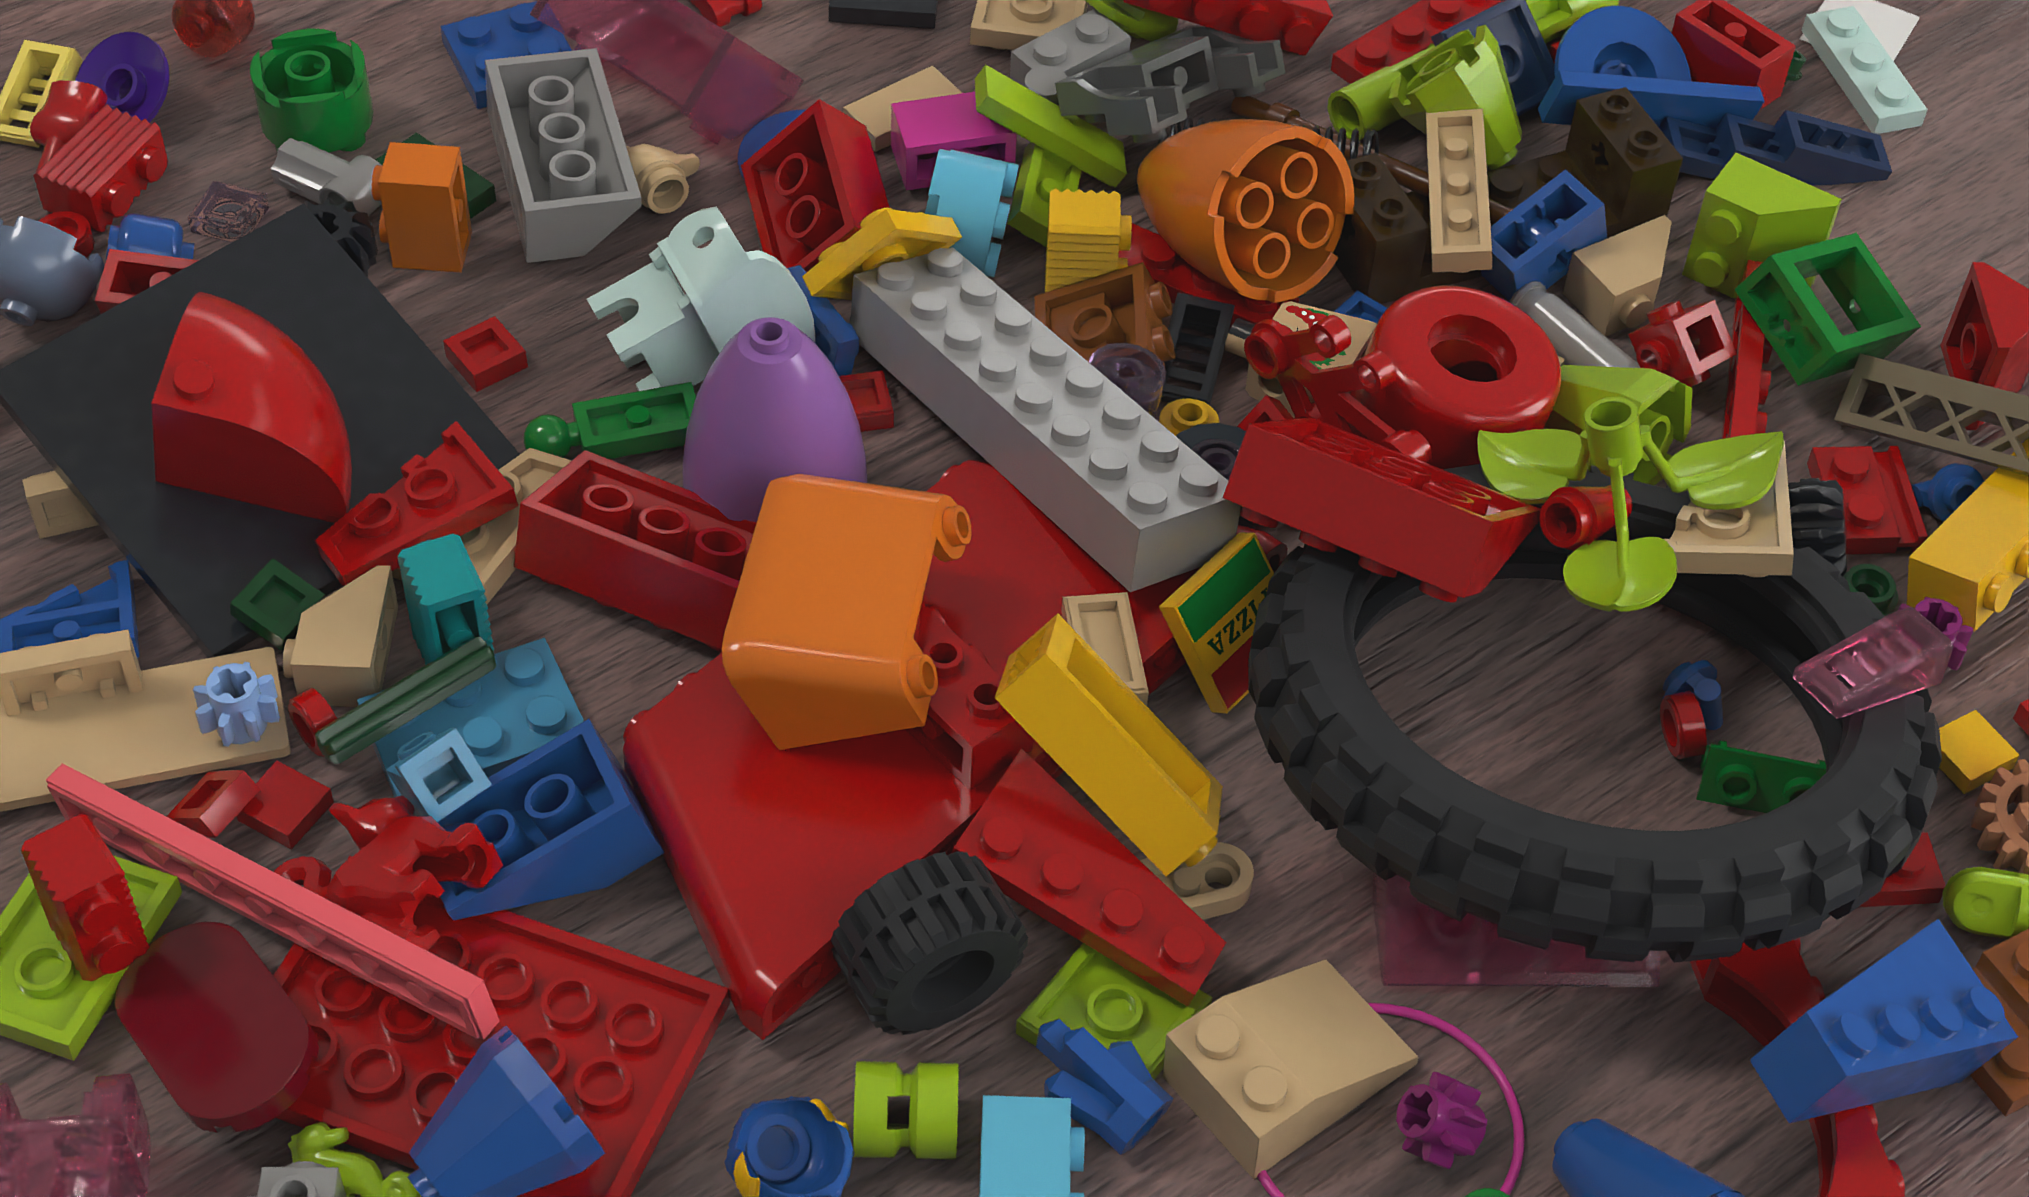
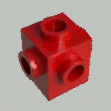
(1683, 341)

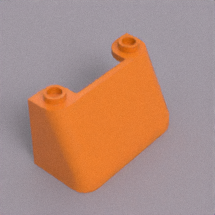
(834, 605)

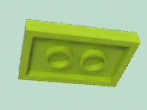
(41, 990)

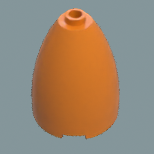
(1250, 203)

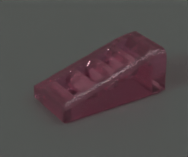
(1906, 637)

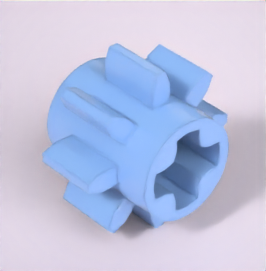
(236, 703)

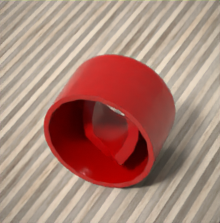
(1462, 369)

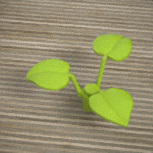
(1642, 570)

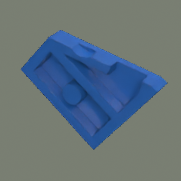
(74, 615)

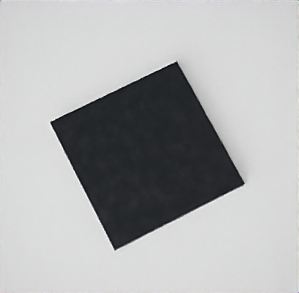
(91, 416)

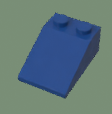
(558, 824)

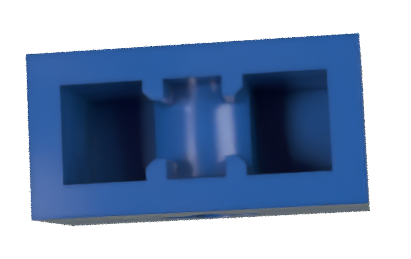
(1543, 233)

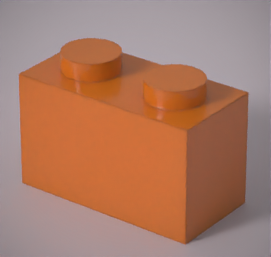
(423, 206)

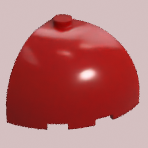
(249, 415)

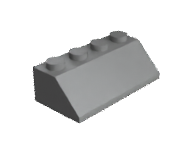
(560, 151)

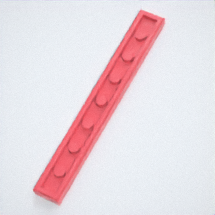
(279, 904)

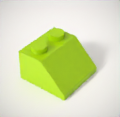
(1753, 215)

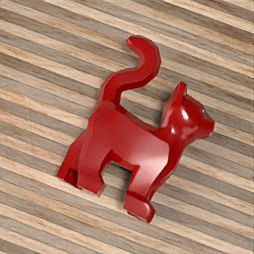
(396, 865)

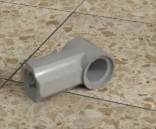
(322, 174)

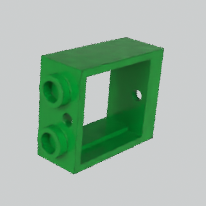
(1814, 343)

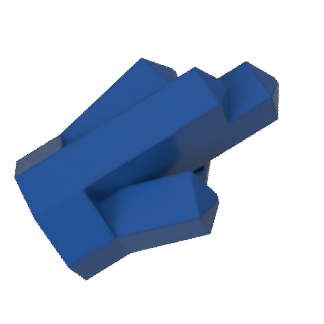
(1106, 1087)

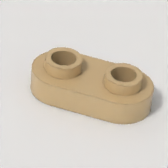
(1223, 865)

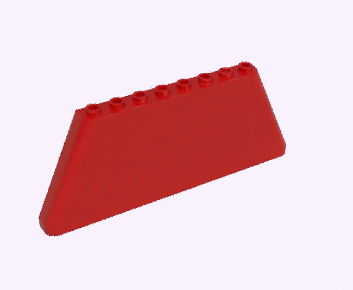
(790, 837)

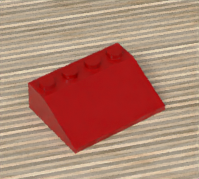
(1377, 505)

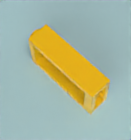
(1112, 746)

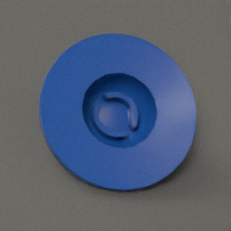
(1623, 44)

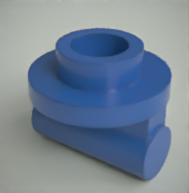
(1947, 489)
(1701, 681)

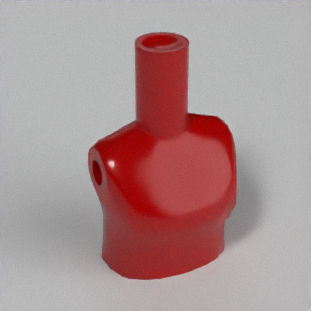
(64, 114)

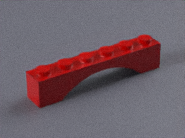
(1766, 995)

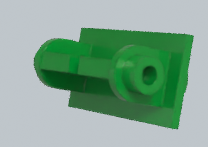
(1753, 778)

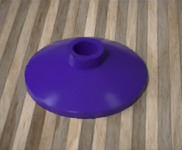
(130, 73)

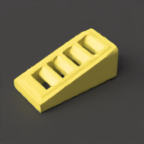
(26, 75)

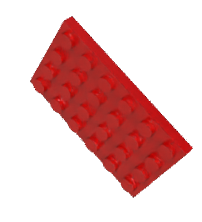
(597, 1020)

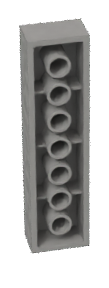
(1044, 417)

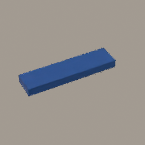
(1683, 100)

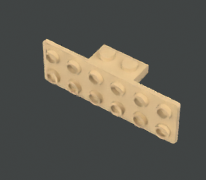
(110, 720)

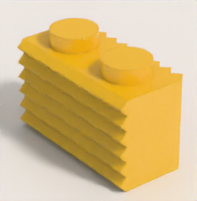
(1084, 236)

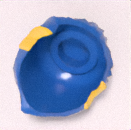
(789, 1150)

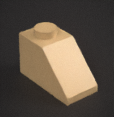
(1619, 276)
(345, 640)

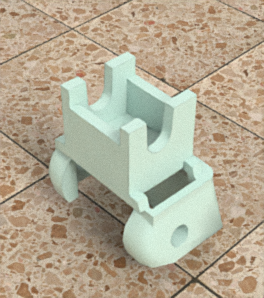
(723, 294)

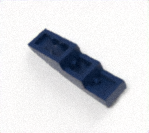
(1796, 145)

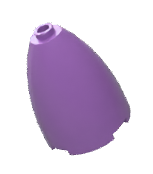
(769, 414)

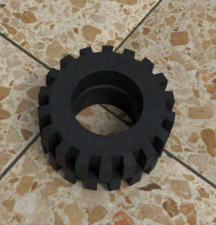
(928, 943)

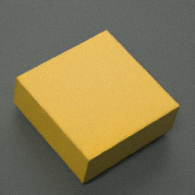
(1973, 751)

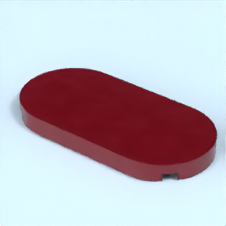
(216, 1027)

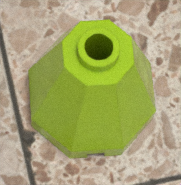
(1463, 76)
(1660, 402)

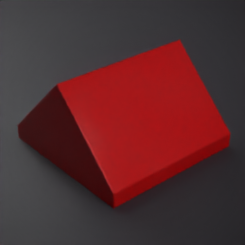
(1989, 332)

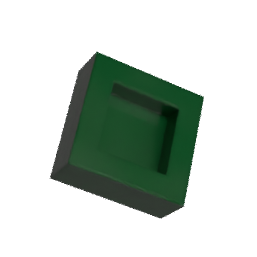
(274, 603)

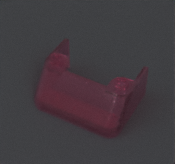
(681, 57)

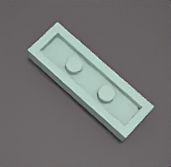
(1864, 70)

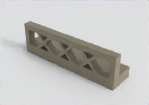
(1957, 397)

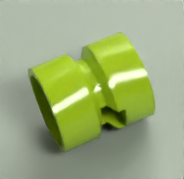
(932, 1110)

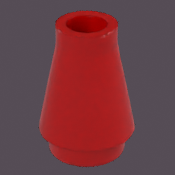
(1579, 515)

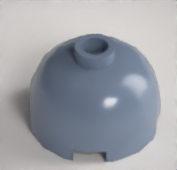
(43, 273)

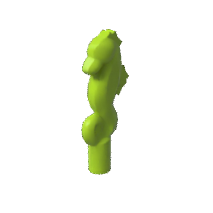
(357, 1172)

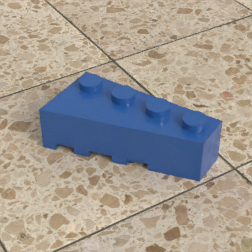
(1887, 1033)

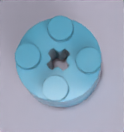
(970, 192)

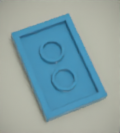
(499, 714)

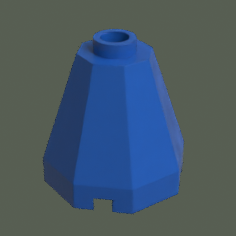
(501, 1129)

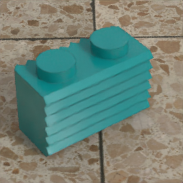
(443, 596)

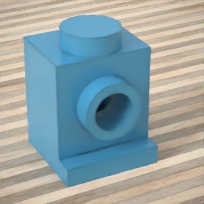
(437, 773)

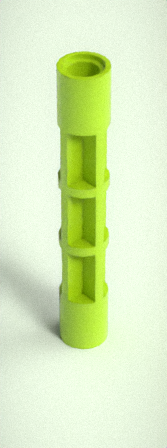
(1367, 101)

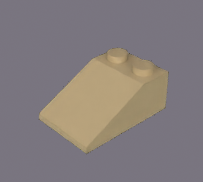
(1282, 1062)

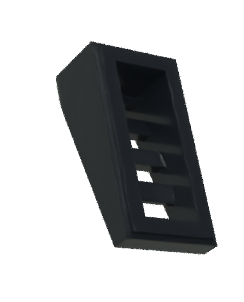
(1202, 316)

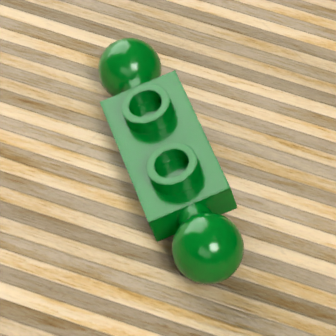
(618, 424)

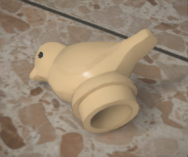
(662, 176)

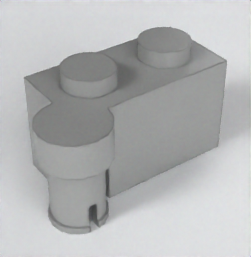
(1066, 52)

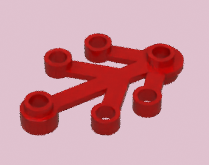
(1279, 352)

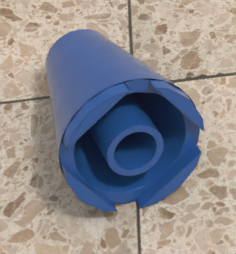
(1608, 1162)

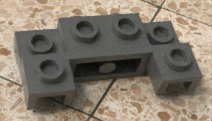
(1158, 81)

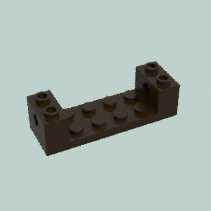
(1608, 150)

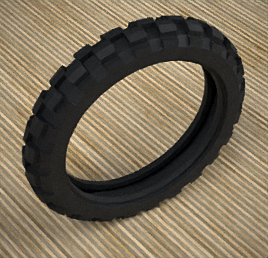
(1577, 879)

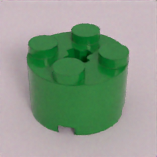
(313, 91)

